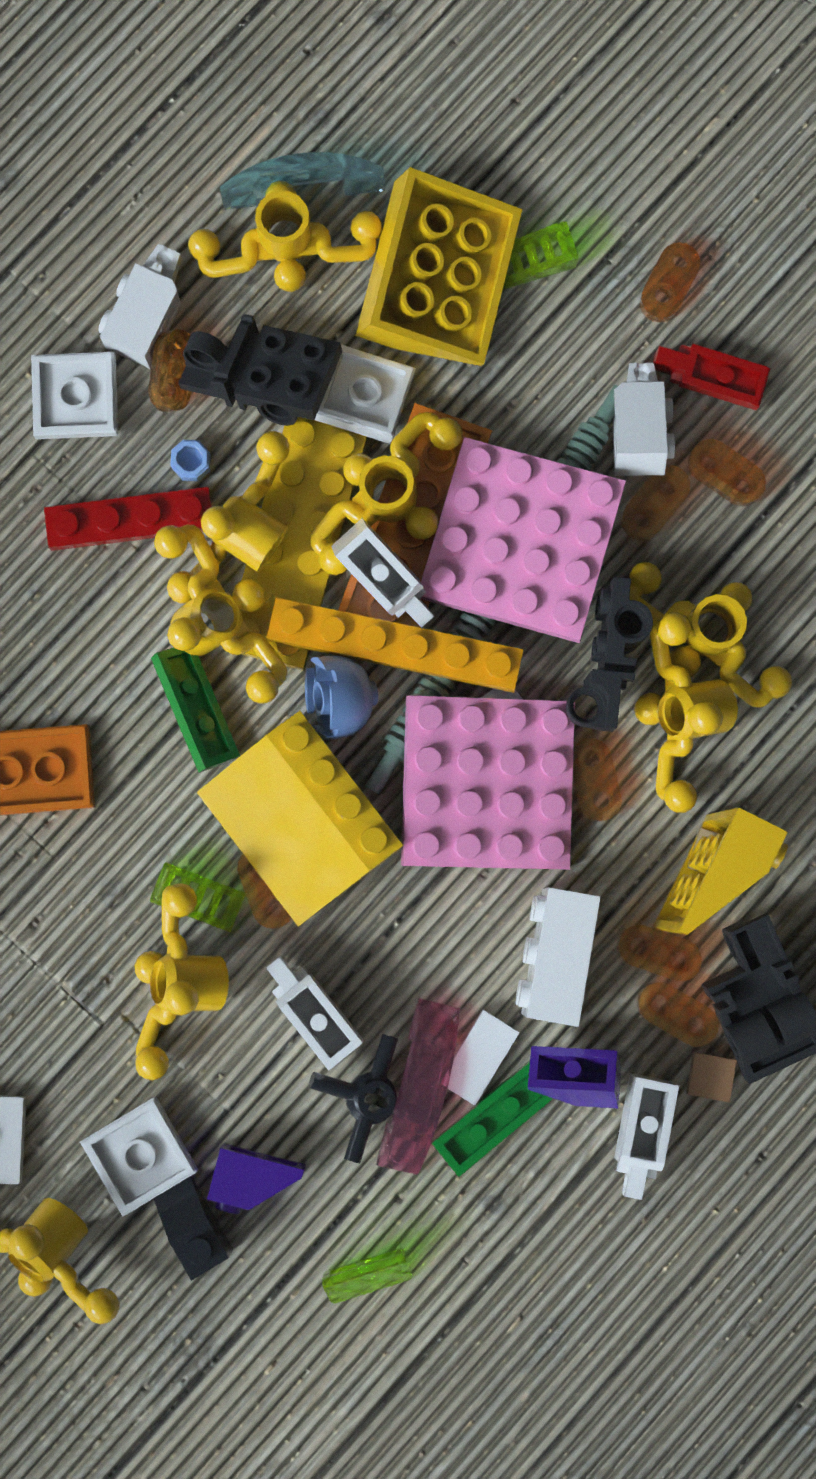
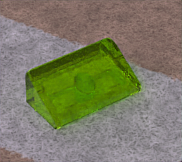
(367, 1275)

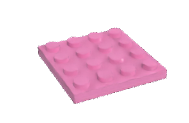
(521, 539)
(487, 783)

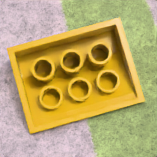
(438, 269)
(299, 818)
(723, 866)

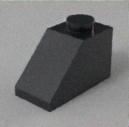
(192, 1228)

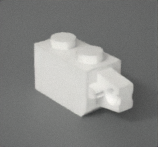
(144, 307)
(640, 424)
(382, 572)
(313, 1014)
(644, 1131)

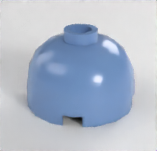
(339, 695)

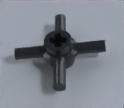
(355, 1093)

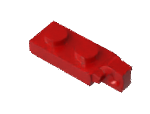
(714, 374)

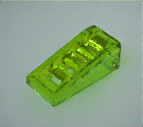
(553, 265)
(237, 897)

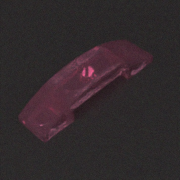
(422, 1087)

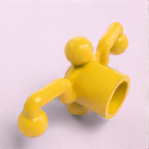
(310, 239)
(369, 473)
(239, 523)
(187, 626)
(728, 655)
(683, 711)
(176, 981)
(41, 1253)

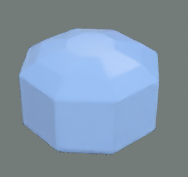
(190, 460)

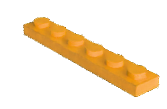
(395, 645)

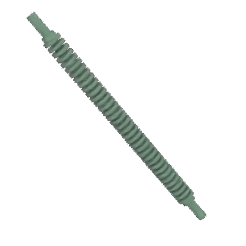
(580, 453)

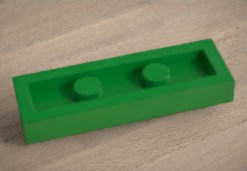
(195, 708)
(489, 1122)

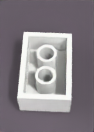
(558, 956)

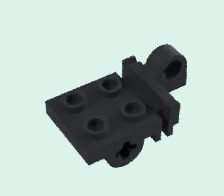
(272, 370)
(609, 650)
(761, 1002)

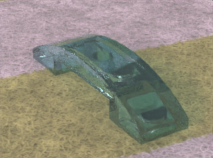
(297, 169)

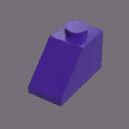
(576, 1075)
(249, 1177)

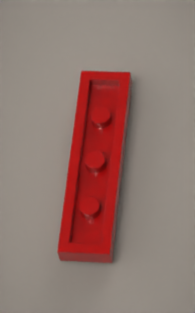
(123, 518)

